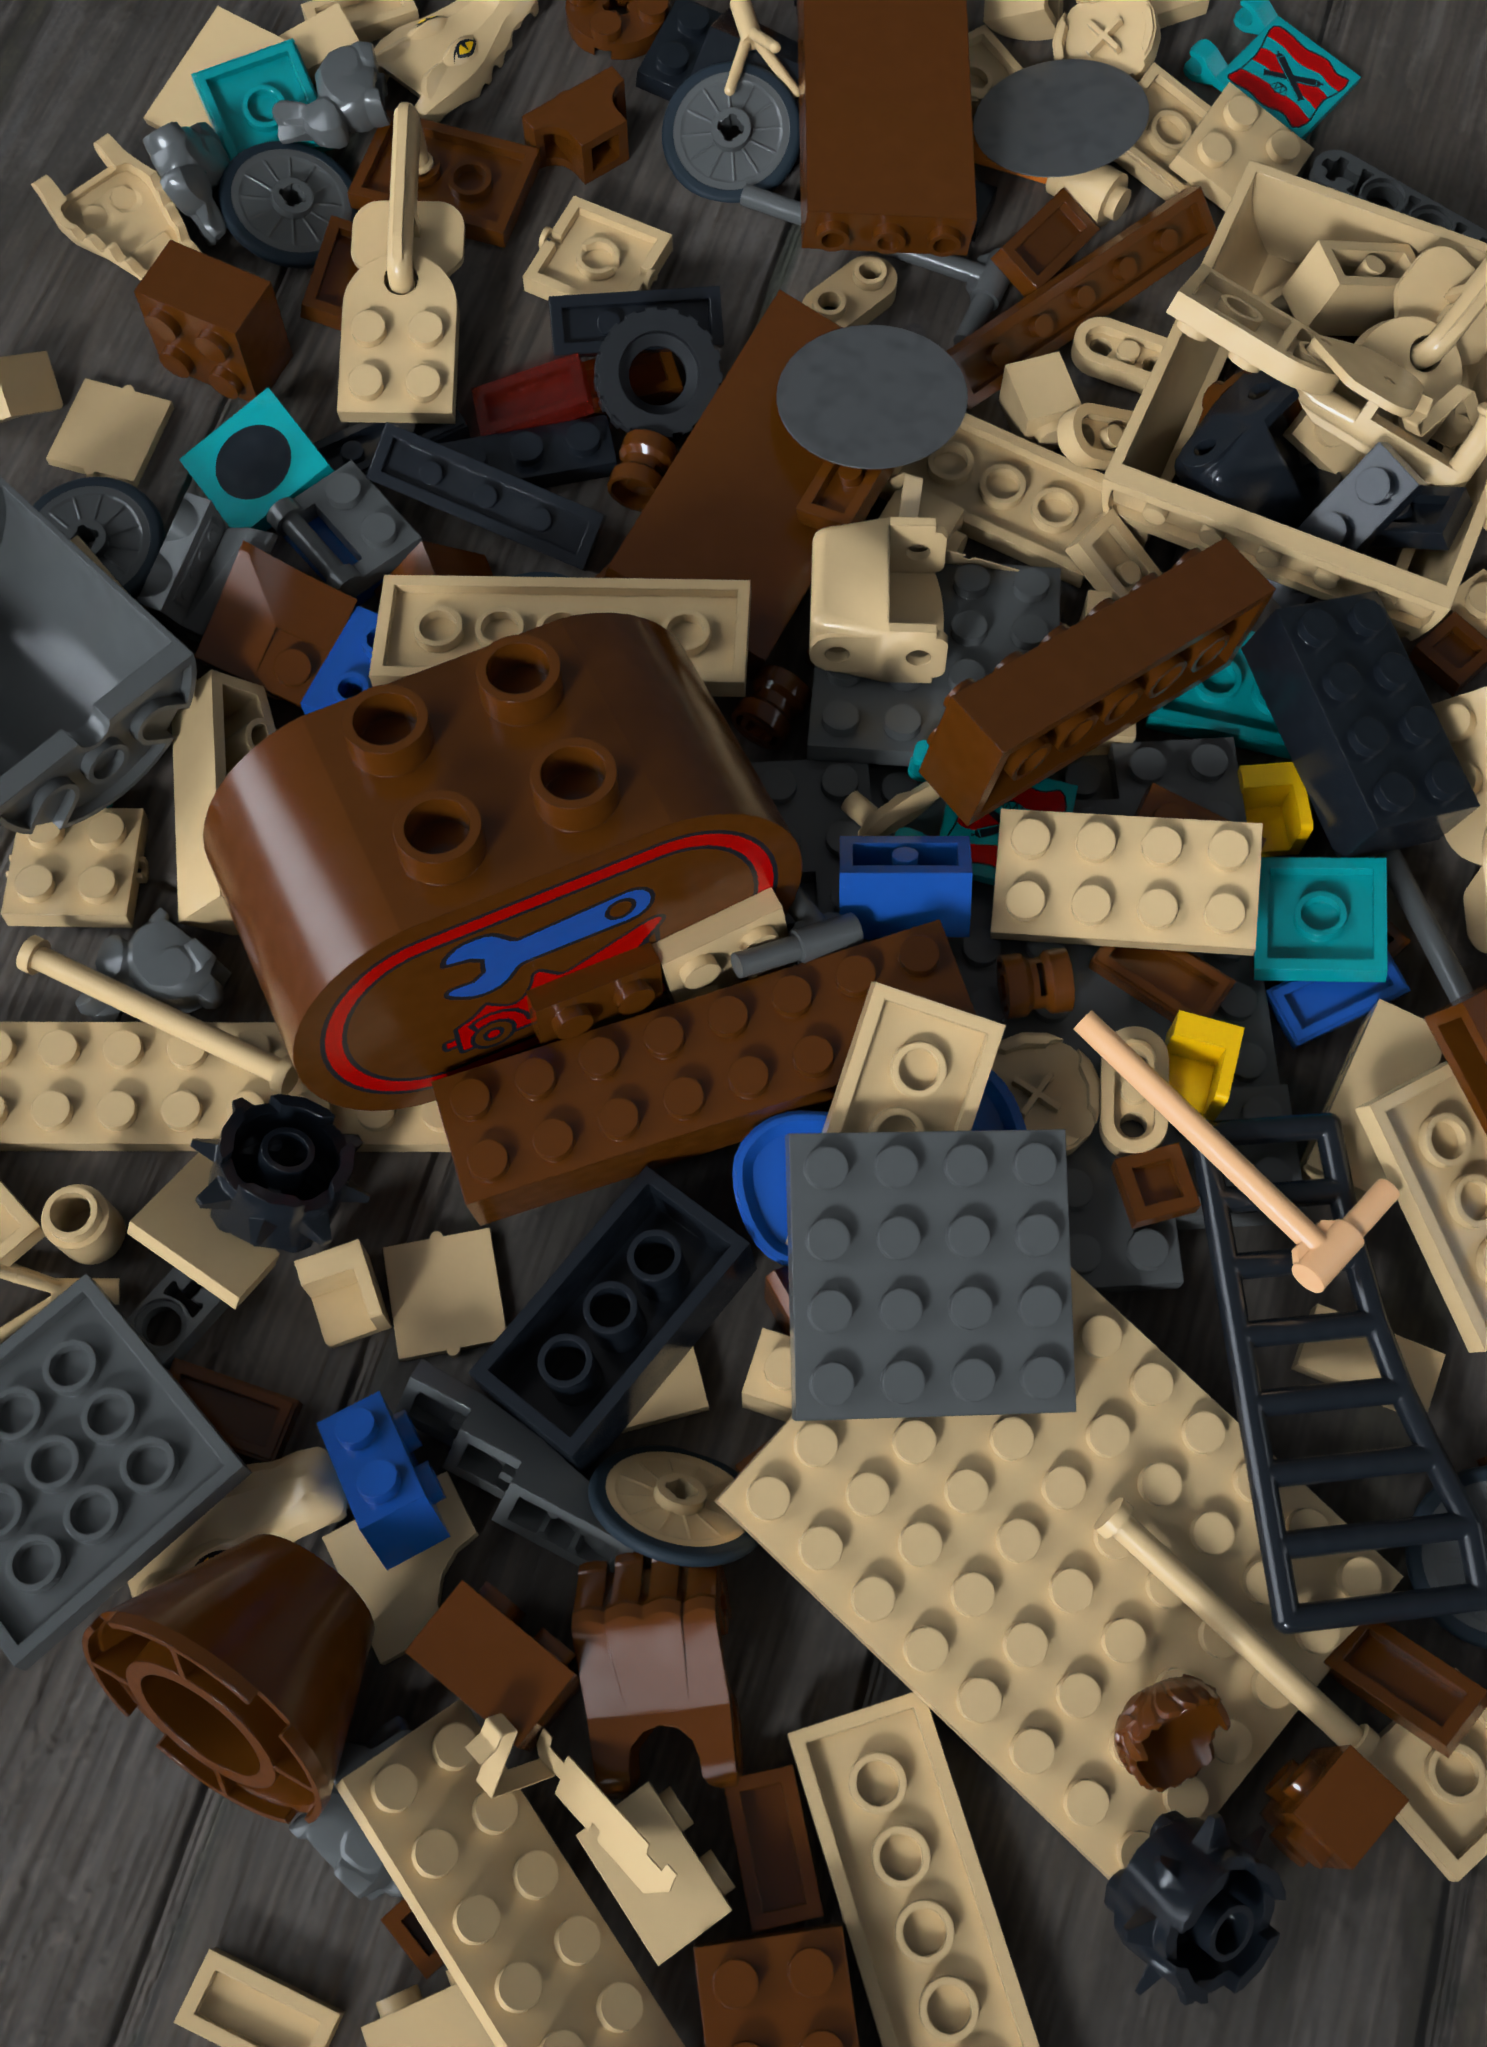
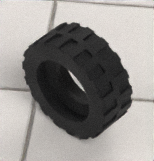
(664, 330)

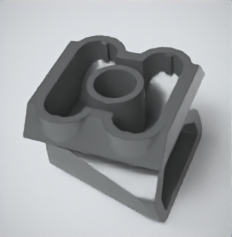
(195, 567)

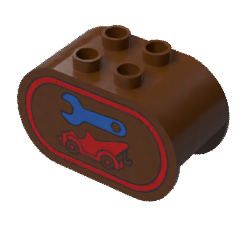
(479, 838)

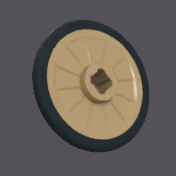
(666, 1506)

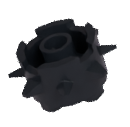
(279, 1173)
(1196, 1906)

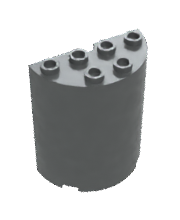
(80, 678)

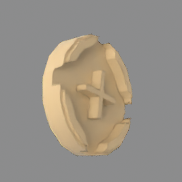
(1111, 33)
(1050, 1084)

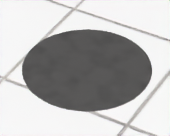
(1061, 118)
(872, 397)

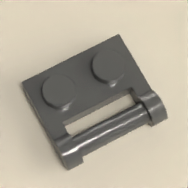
(358, 518)

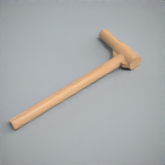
(1320, 1247)

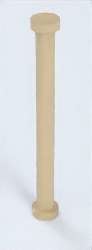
(38, 956)
(1229, 1625)

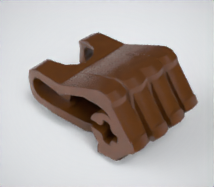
(653, 1659)

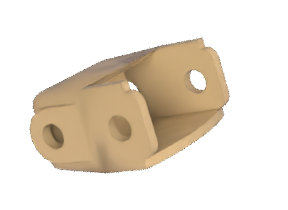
(877, 601)

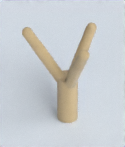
(754, 39)
(56, 1286)

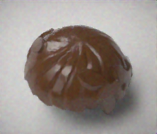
(1169, 1731)

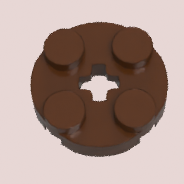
(624, 35)

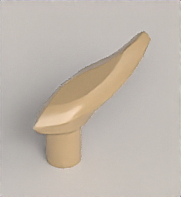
(892, 815)

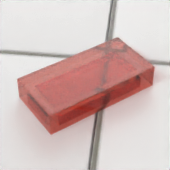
(534, 397)

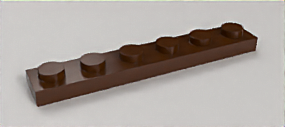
(1085, 291)

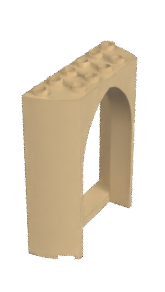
(1260, 246)

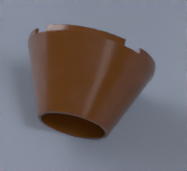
(243, 1671)

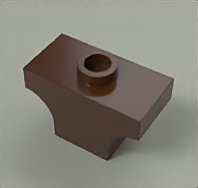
(582, 127)

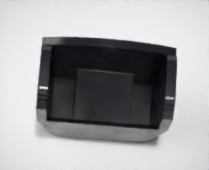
(1246, 459)

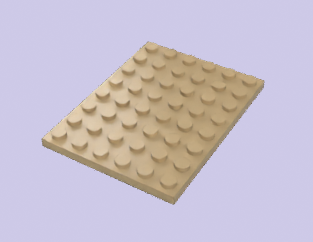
(998, 1603)

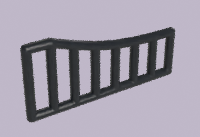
(1393, 1388)

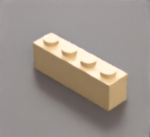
(208, 741)

